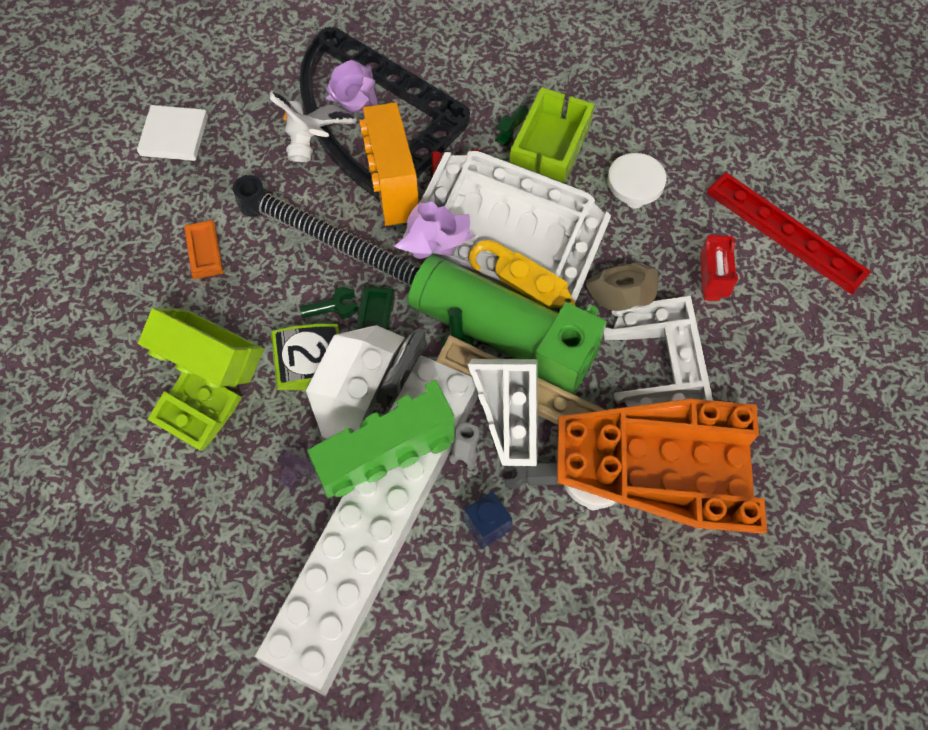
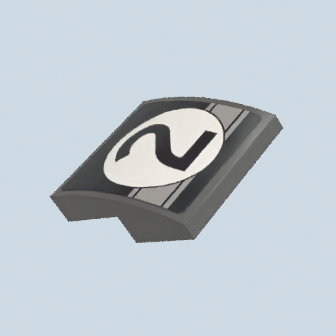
(402, 367)

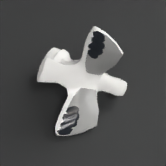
(303, 127)

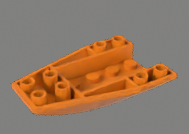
(668, 459)

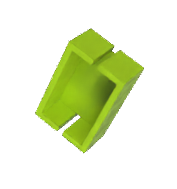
(548, 141)
(200, 347)

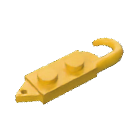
(524, 275)

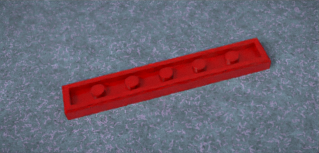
(789, 233)

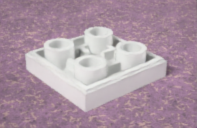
(172, 132)

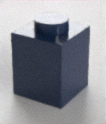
(487, 519)

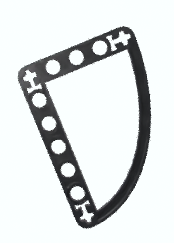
(443, 117)

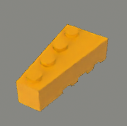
(389, 161)

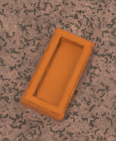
(203, 249)

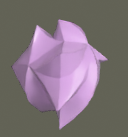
(352, 86)
(434, 231)

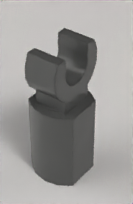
(542, 474)

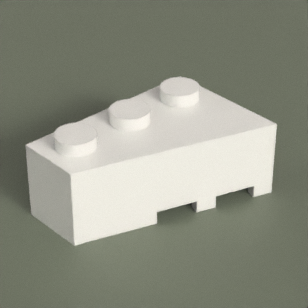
(511, 406)

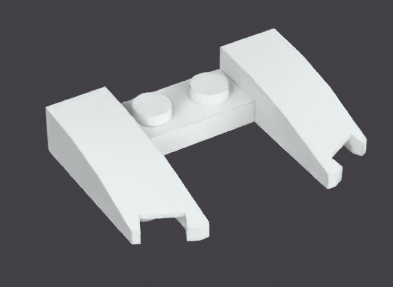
(677, 323)

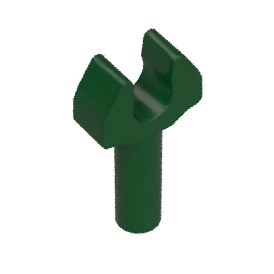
(508, 125)
(332, 305)
(456, 327)

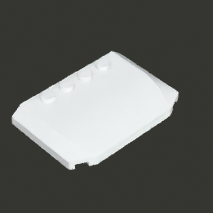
(521, 211)

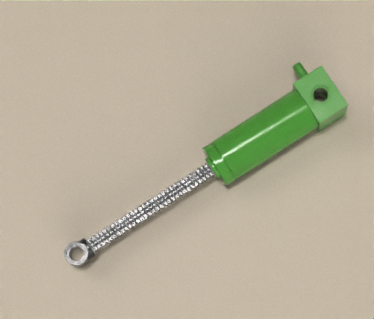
(490, 313)

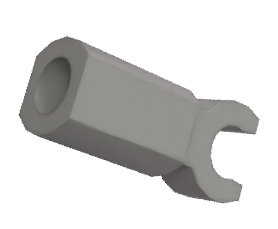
(465, 444)

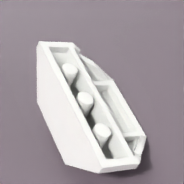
(351, 377)

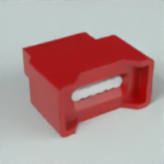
(718, 267)

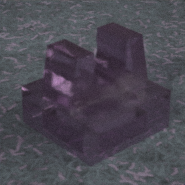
(294, 470)

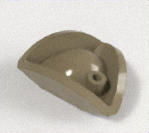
(624, 286)

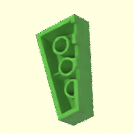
(384, 442)

